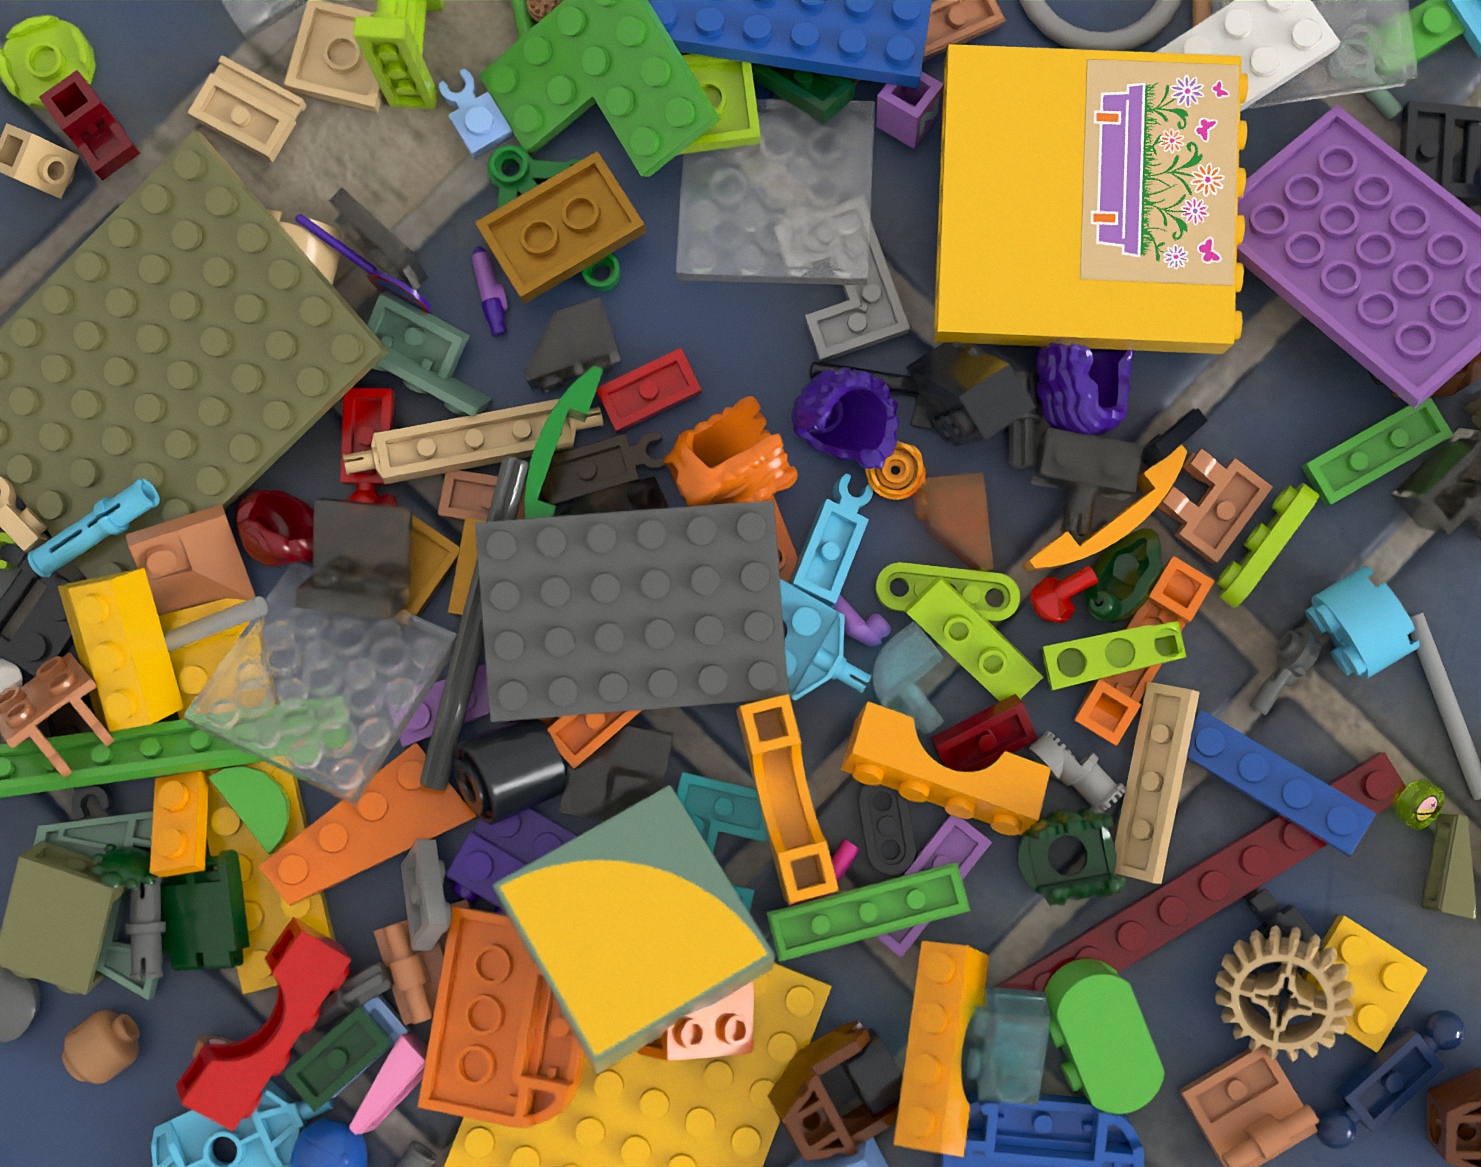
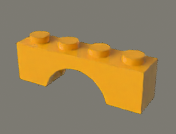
(889, 753)
(784, 799)
(932, 1099)

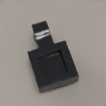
(1269, 915)

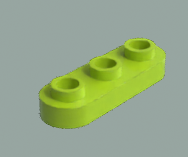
(1266, 543)
(968, 583)

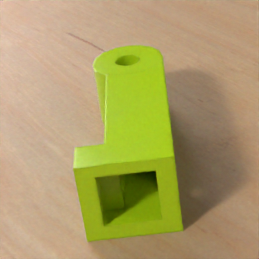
(1111, 654)

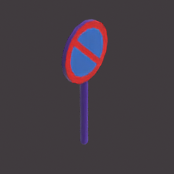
(379, 279)

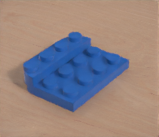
(1050, 1134)

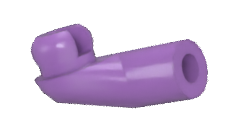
(866, 632)

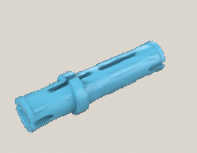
(108, 518)

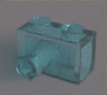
(1010, 1045)

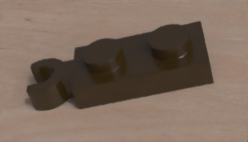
(598, 467)

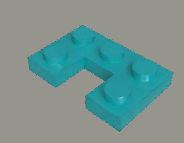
(722, 808)

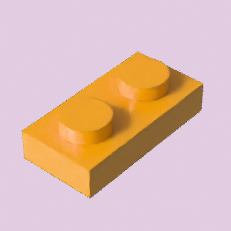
(179, 824)

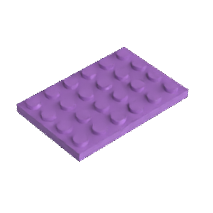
(1368, 253)

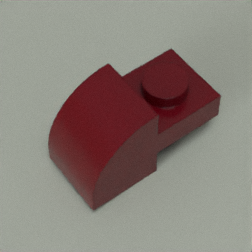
(89, 125)

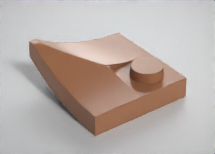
(191, 561)

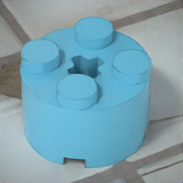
(1363, 624)

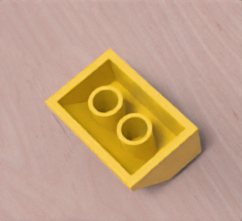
(122, 649)

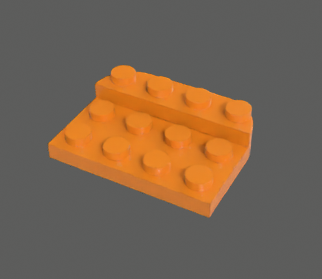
(497, 1030)

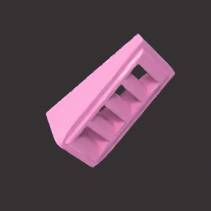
(395, 1080)

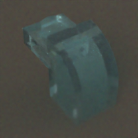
(897, 669)

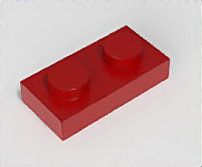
(649, 390)

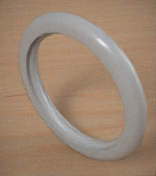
(1117, 40)

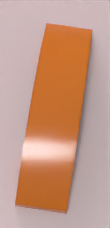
(1116, 698)

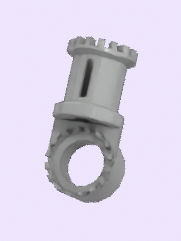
(1084, 775)

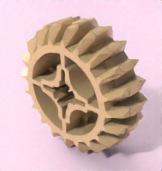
(1303, 999)

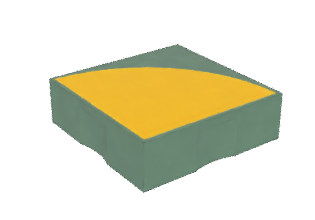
(633, 927)

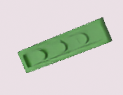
(868, 911)

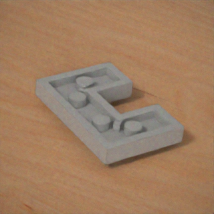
(867, 316)

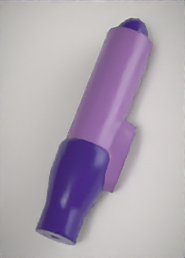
(491, 294)

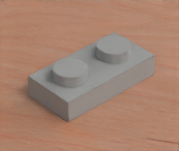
(424, 895)

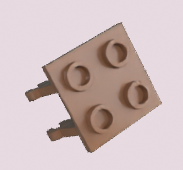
(55, 684)

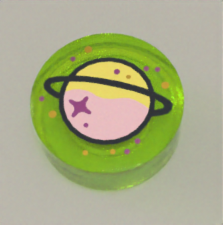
(1420, 804)

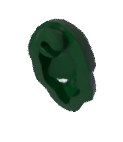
(1125, 576)

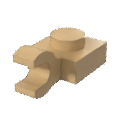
(21, 525)

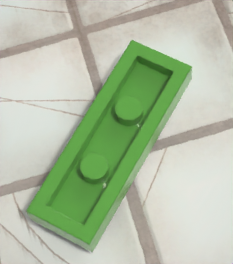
(1376, 451)

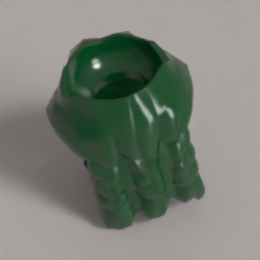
(1096, 874)

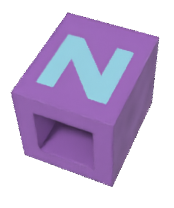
(909, 111)

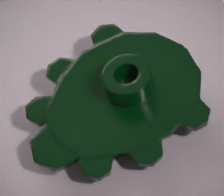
(123, 866)

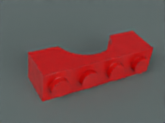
(228, 1078)

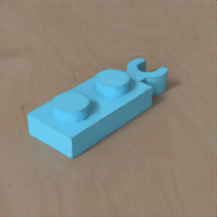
(831, 544)

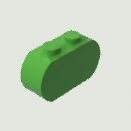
(1102, 1037)

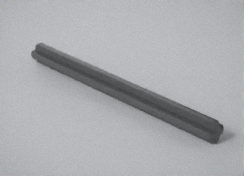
(469, 642)

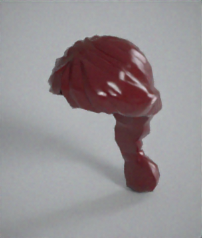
(280, 527)

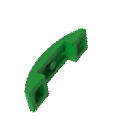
(573, 404)

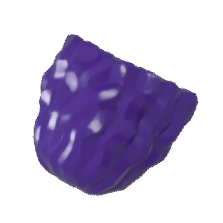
(1083, 387)
(848, 416)

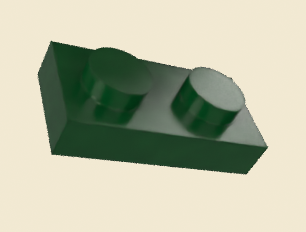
(811, 92)
(338, 1058)

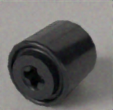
(509, 769)

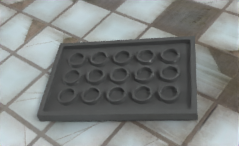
(631, 610)

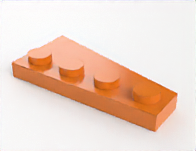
(355, 838)

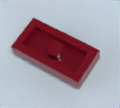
(985, 736)

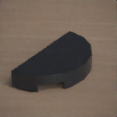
(1163, 445)

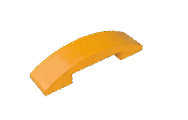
(1153, 482)

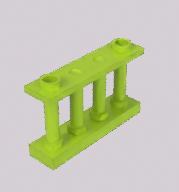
(394, 51)

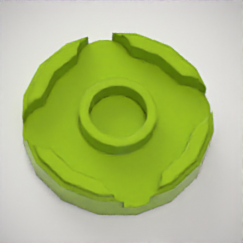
(41, 55)

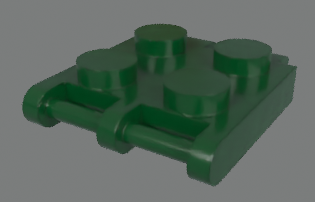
(205, 916)

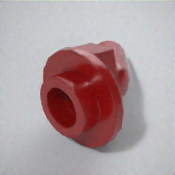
(1052, 598)

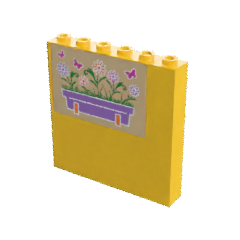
(1090, 199)

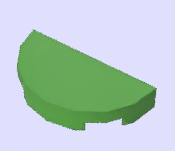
(257, 801)

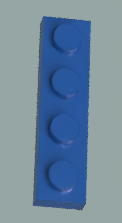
(1278, 784)

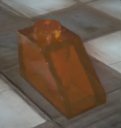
(957, 517)

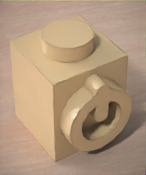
(36, 161)

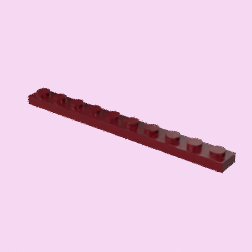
(1208, 883)

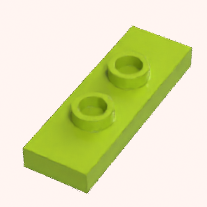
(973, 641)

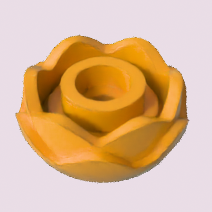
(908, 480)

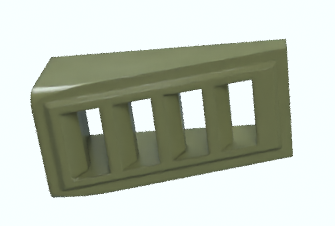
(1450, 869)

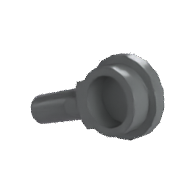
(1296, 654)

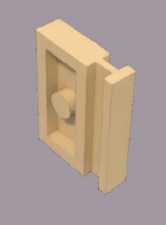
(247, 108)

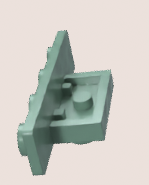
(424, 353)

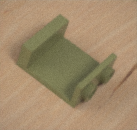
(56, 918)

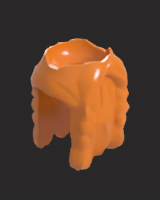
(730, 459)

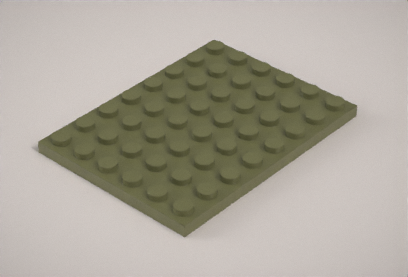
(171, 354)

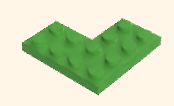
(606, 56)

